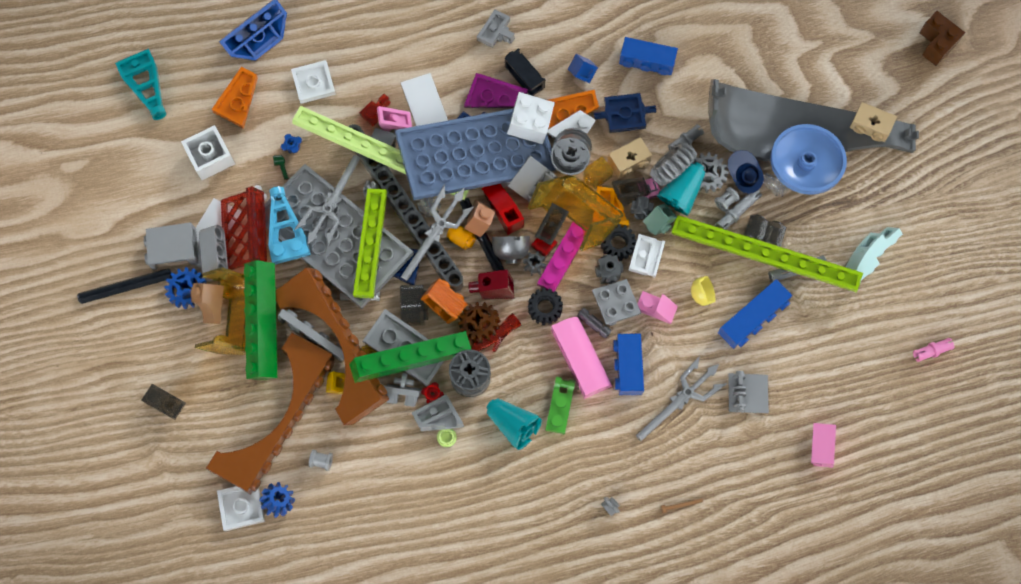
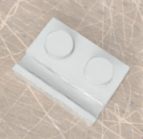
(646, 255)

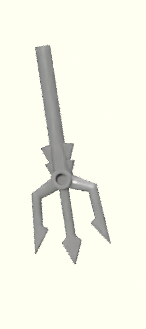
(329, 205)
(437, 228)
(683, 397)

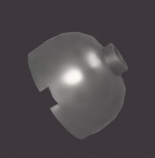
(511, 247)

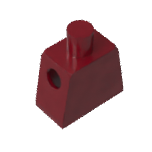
(493, 285)

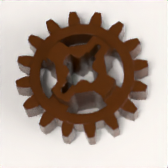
(487, 324)

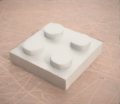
(313, 81)
(239, 508)

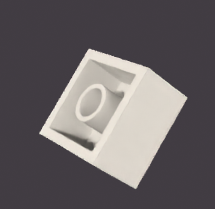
(530, 118)
(208, 152)

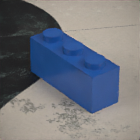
(648, 56)
(629, 364)

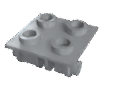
(529, 176)
(616, 302)
(748, 393)

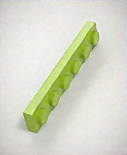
(370, 243)

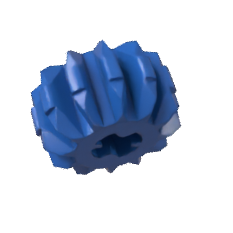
(278, 493)

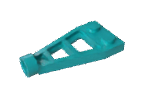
(135, 65)

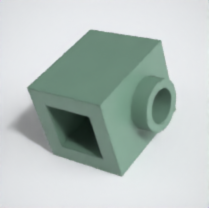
(659, 220)

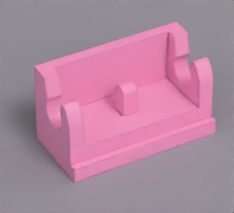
(823, 445)

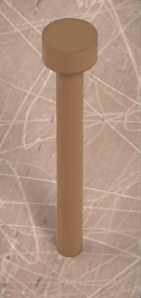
(664, 508)

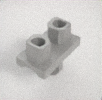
(411, 393)

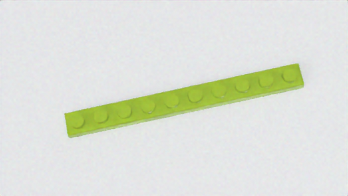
(767, 253)

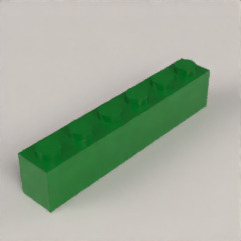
(260, 320)
(408, 357)

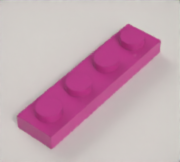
(562, 258)

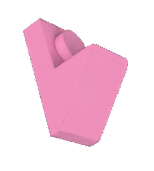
(393, 118)
(657, 307)

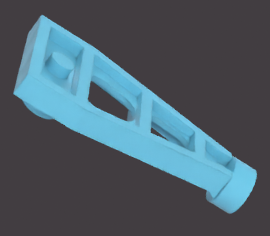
(287, 249)

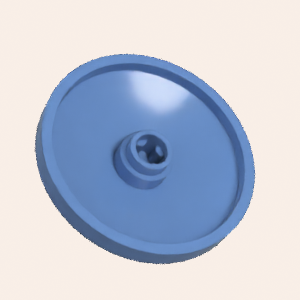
(808, 159)

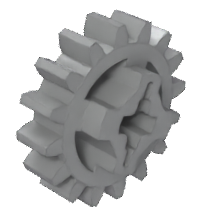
(711, 178)

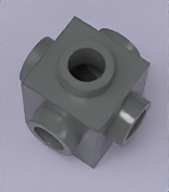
(609, 275)

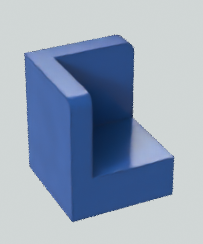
(582, 68)

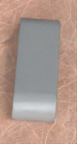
(212, 249)

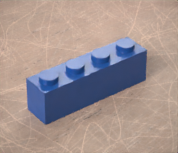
(754, 314)

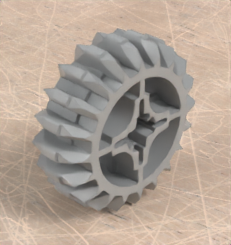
(673, 163)

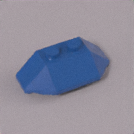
(257, 33)

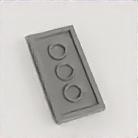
(391, 333)

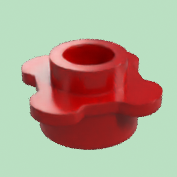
(434, 387)

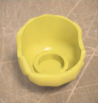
(703, 291)

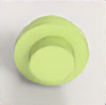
(446, 437)

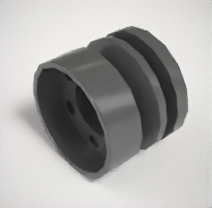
(567, 160)
(473, 384)

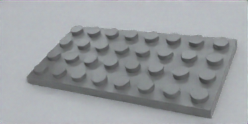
(340, 259)

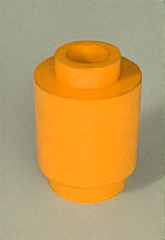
(461, 237)

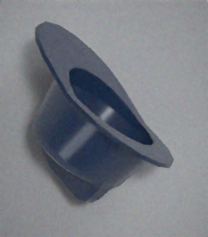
(745, 171)

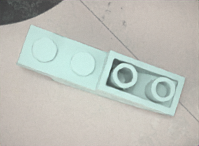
(865, 256)

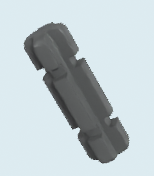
(594, 323)

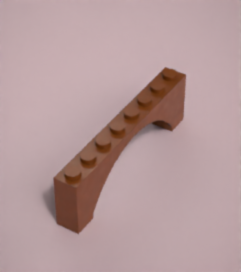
(311, 294)
(246, 466)

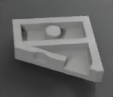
(438, 415)

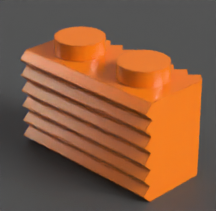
(444, 300)

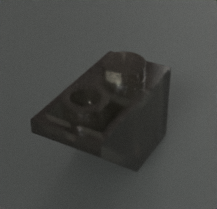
(163, 402)

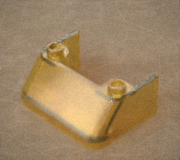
(584, 205)
(233, 290)

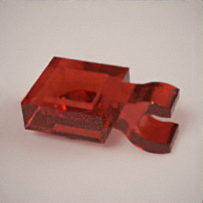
(370, 113)

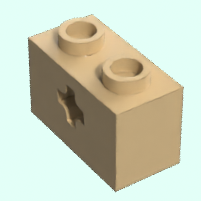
(882, 122)
(633, 151)

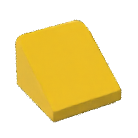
(335, 382)

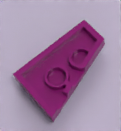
(492, 93)

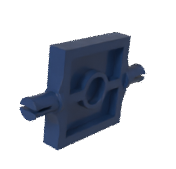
(625, 112)

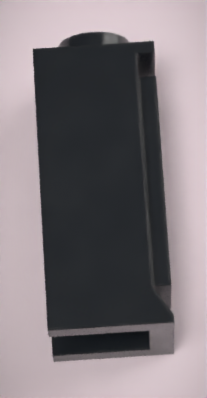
(524, 72)

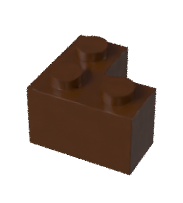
(943, 37)

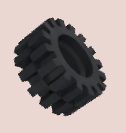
(626, 250)
(545, 317)

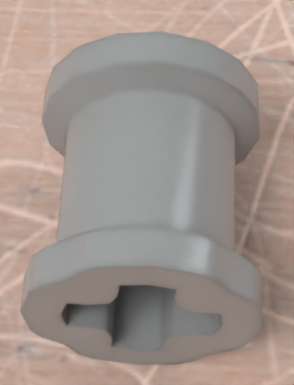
(727, 199)
(320, 460)

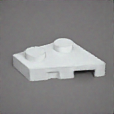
(578, 120)

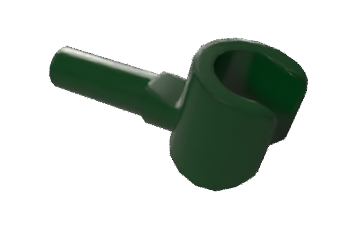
(280, 161)

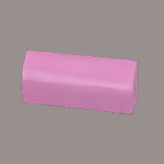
(580, 357)

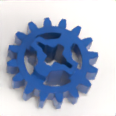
(183, 279)

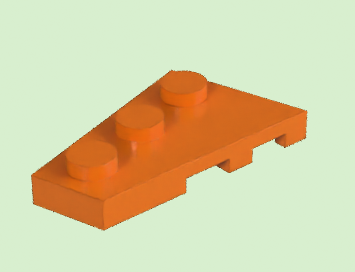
(237, 98)
(570, 104)

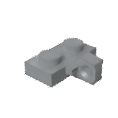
(496, 29)

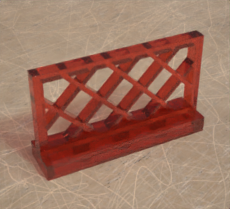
(255, 227)

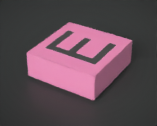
(653, 188)

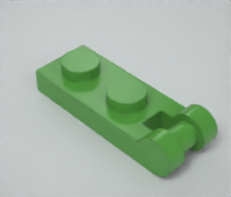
(560, 406)

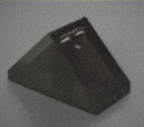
(630, 189)
(552, 224)

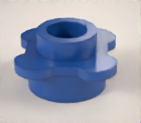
(294, 148)

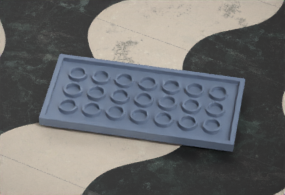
(465, 154)

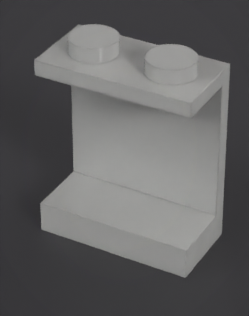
(171, 244)

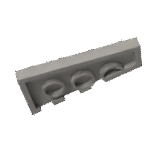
(311, 335)

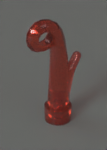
(510, 324)

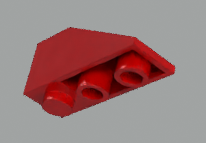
(504, 208)

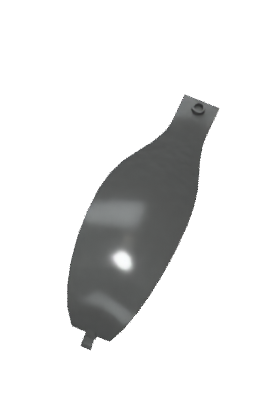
(755, 120)

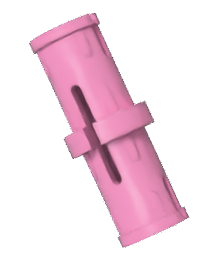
(933, 349)

